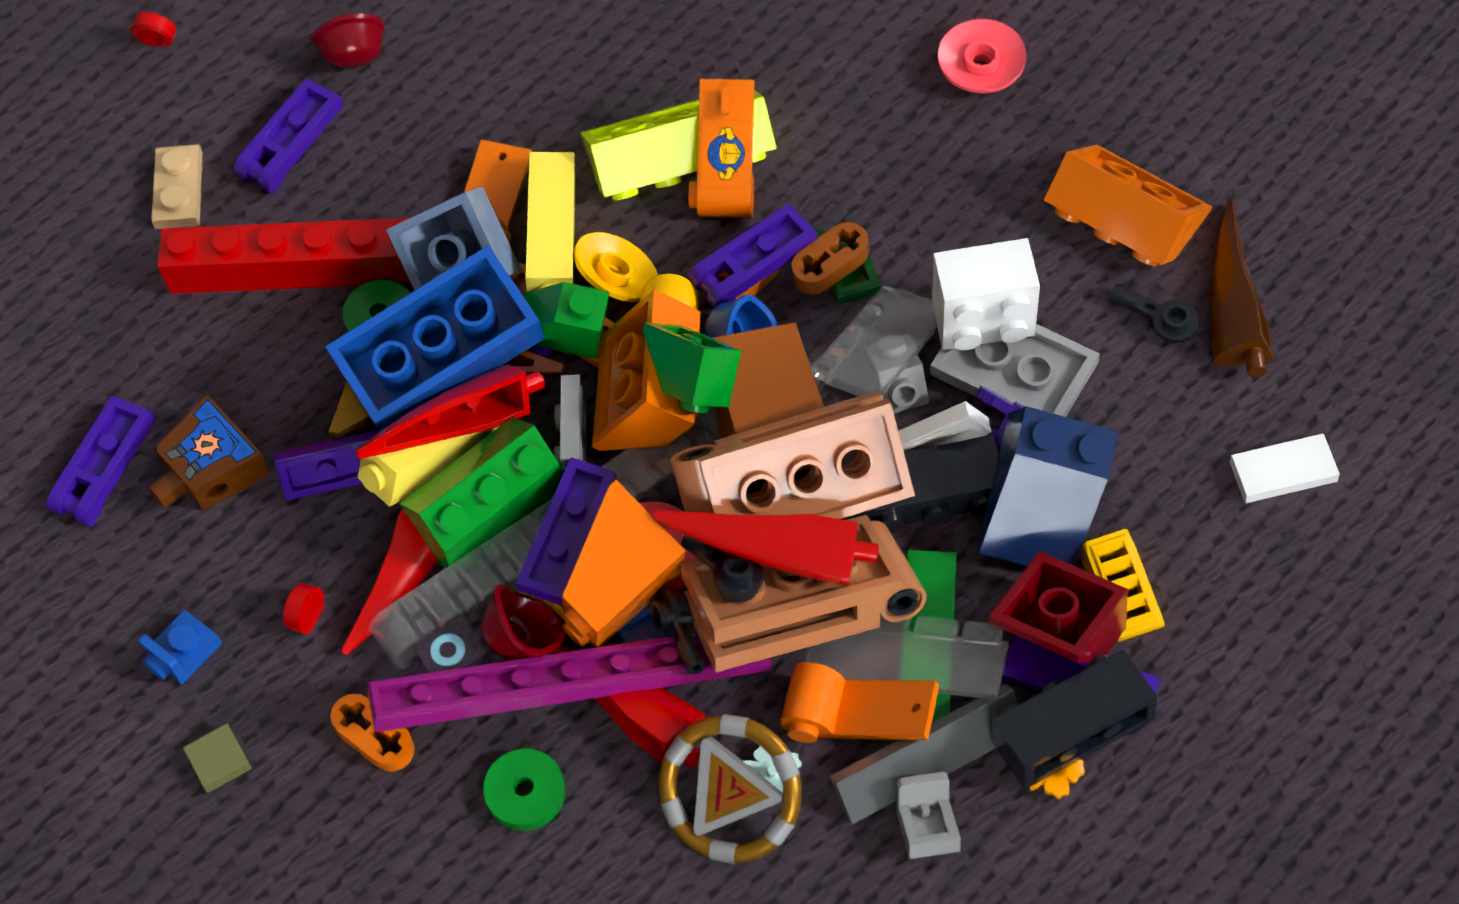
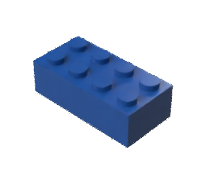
(436, 338)

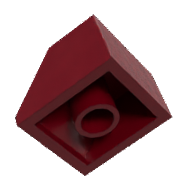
(1064, 609)

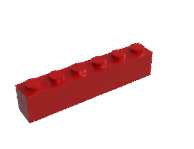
(279, 256)

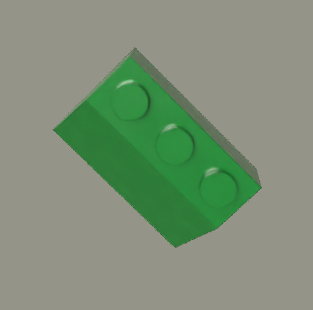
(484, 491)

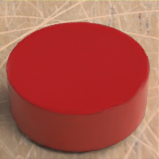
(153, 29)
(303, 608)

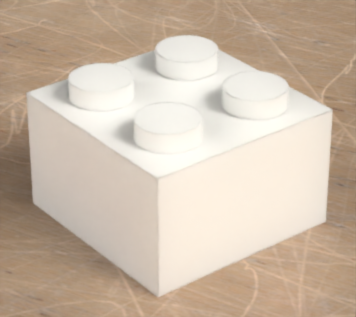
(985, 294)

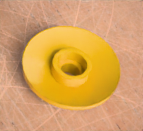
(613, 265)

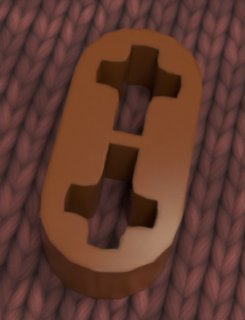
(826, 254)

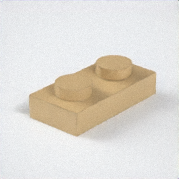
(177, 186)

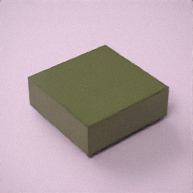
(217, 758)

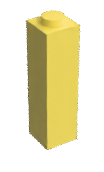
(550, 219)
(402, 472)

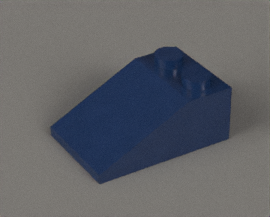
(1045, 487)

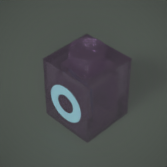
(452, 647)

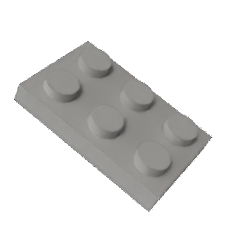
(1036, 372)

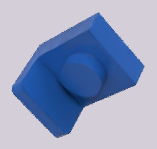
(179, 648)

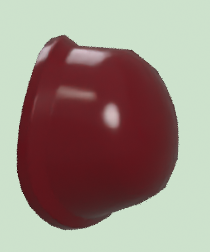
(350, 40)
(520, 625)

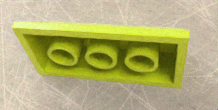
(658, 148)

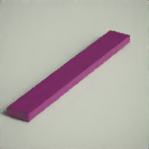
(537, 682)

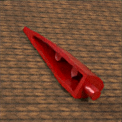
(462, 410)
(795, 543)
(403, 569)
(650, 717)

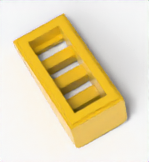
(1122, 544)

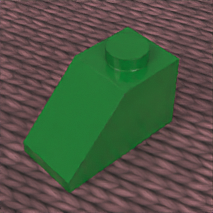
(570, 317)
(692, 366)

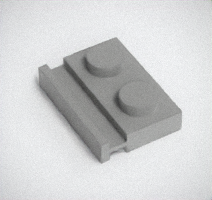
(570, 422)

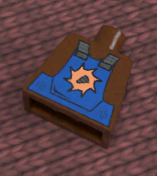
(206, 459)

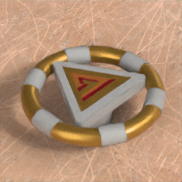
(729, 788)

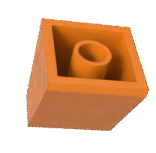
(618, 569)

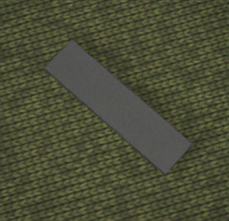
(951, 744)

